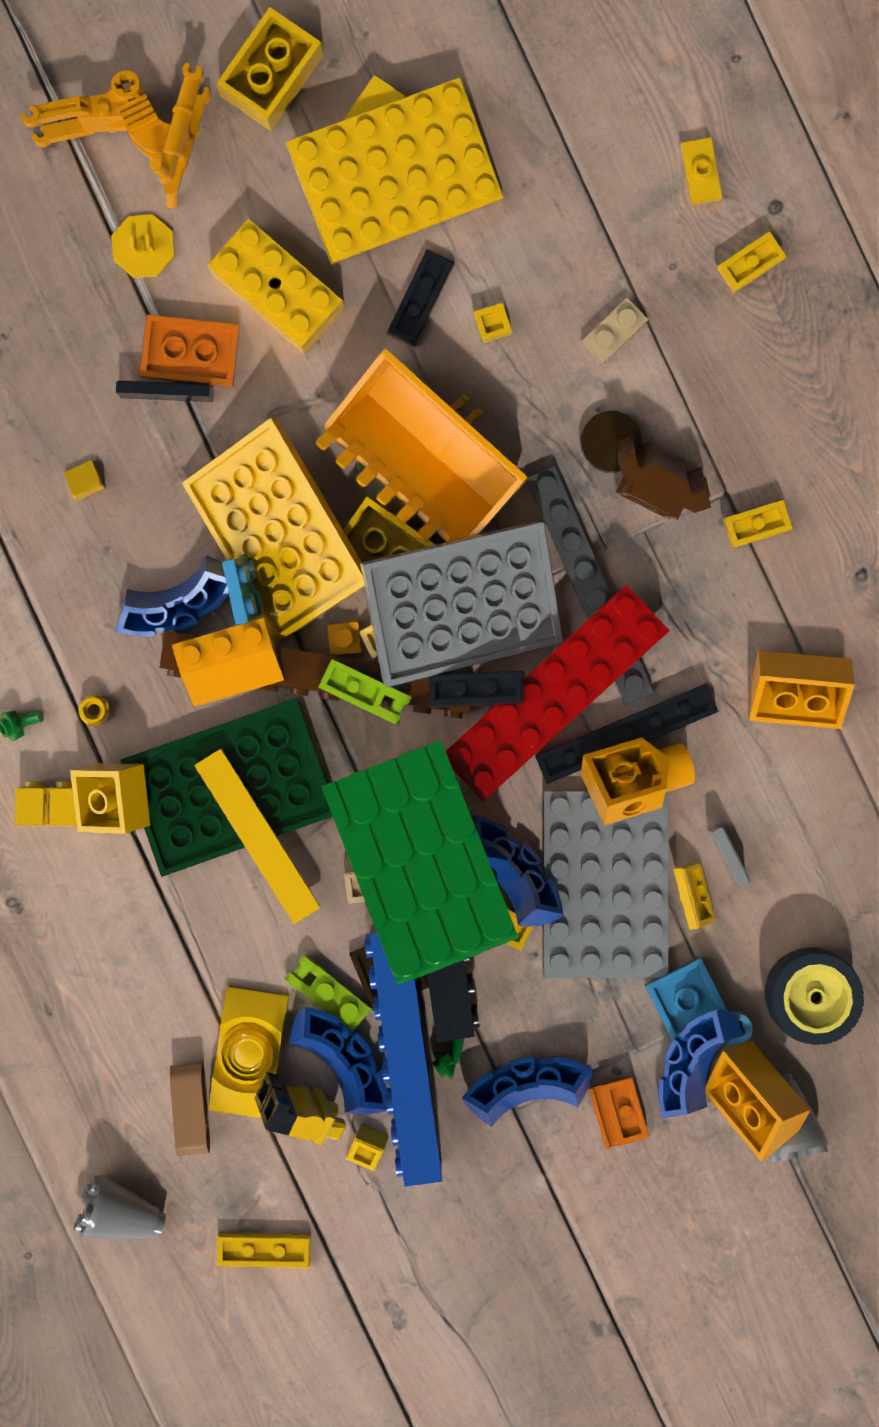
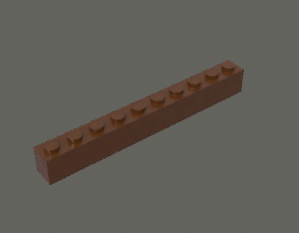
(306, 669)

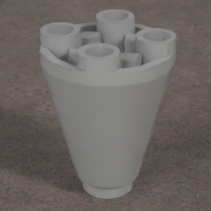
(807, 1140)
(116, 1213)

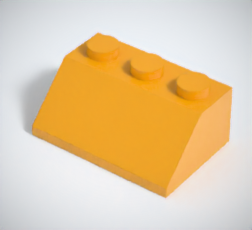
(228, 662)
(800, 689)
(755, 1099)

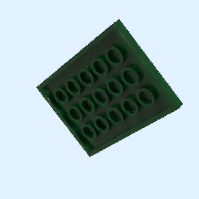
(274, 762)

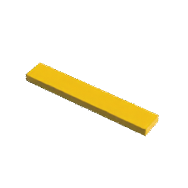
(257, 836)

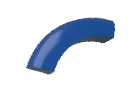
(176, 607)
(520, 874)
(346, 1056)
(689, 1060)
(527, 1081)

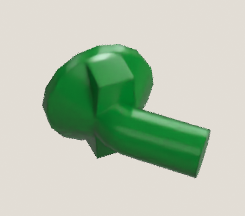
(12, 725)
(446, 1063)

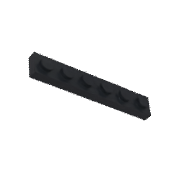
(645, 724)

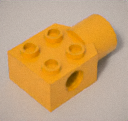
(634, 777)

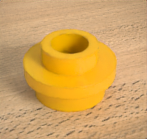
(84, 710)

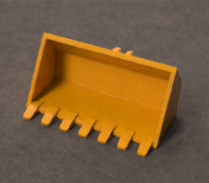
(421, 452)

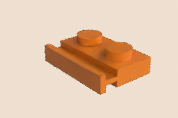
(618, 1112)

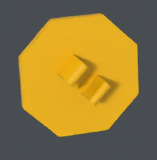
(143, 246)

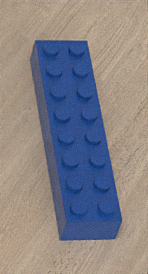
(406, 1071)

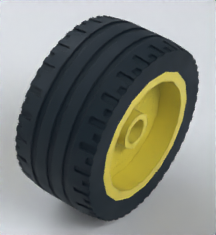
(790, 992)

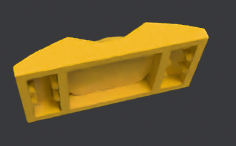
(246, 1048)

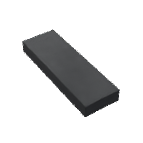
(420, 298)
(164, 391)
(477, 689)

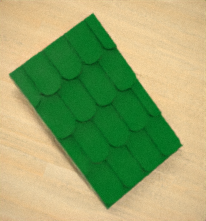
(419, 862)

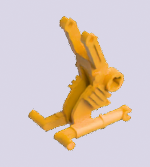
(130, 111)

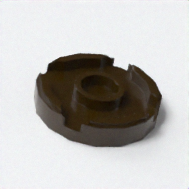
(599, 439)

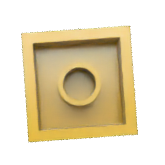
(110, 798)

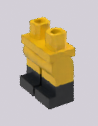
(298, 1111)

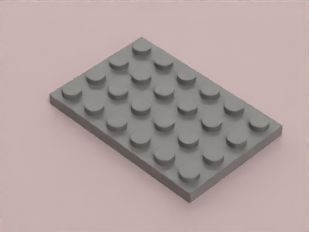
(462, 602)
(609, 890)

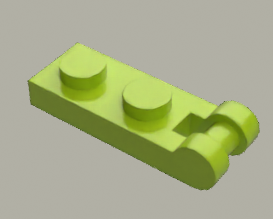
(363, 691)
(328, 993)

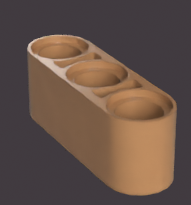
(189, 1109)

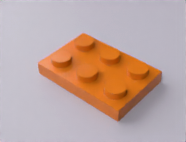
(189, 351)

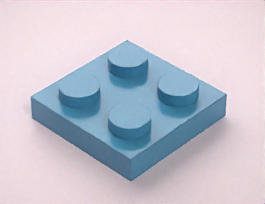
(244, 598)
(684, 996)

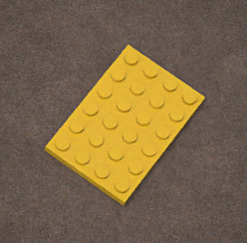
(394, 170)
(268, 506)

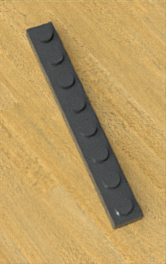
(580, 565)

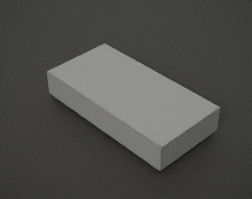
(729, 856)

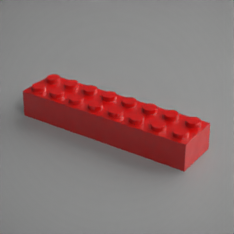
(556, 692)

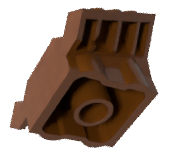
(659, 480)

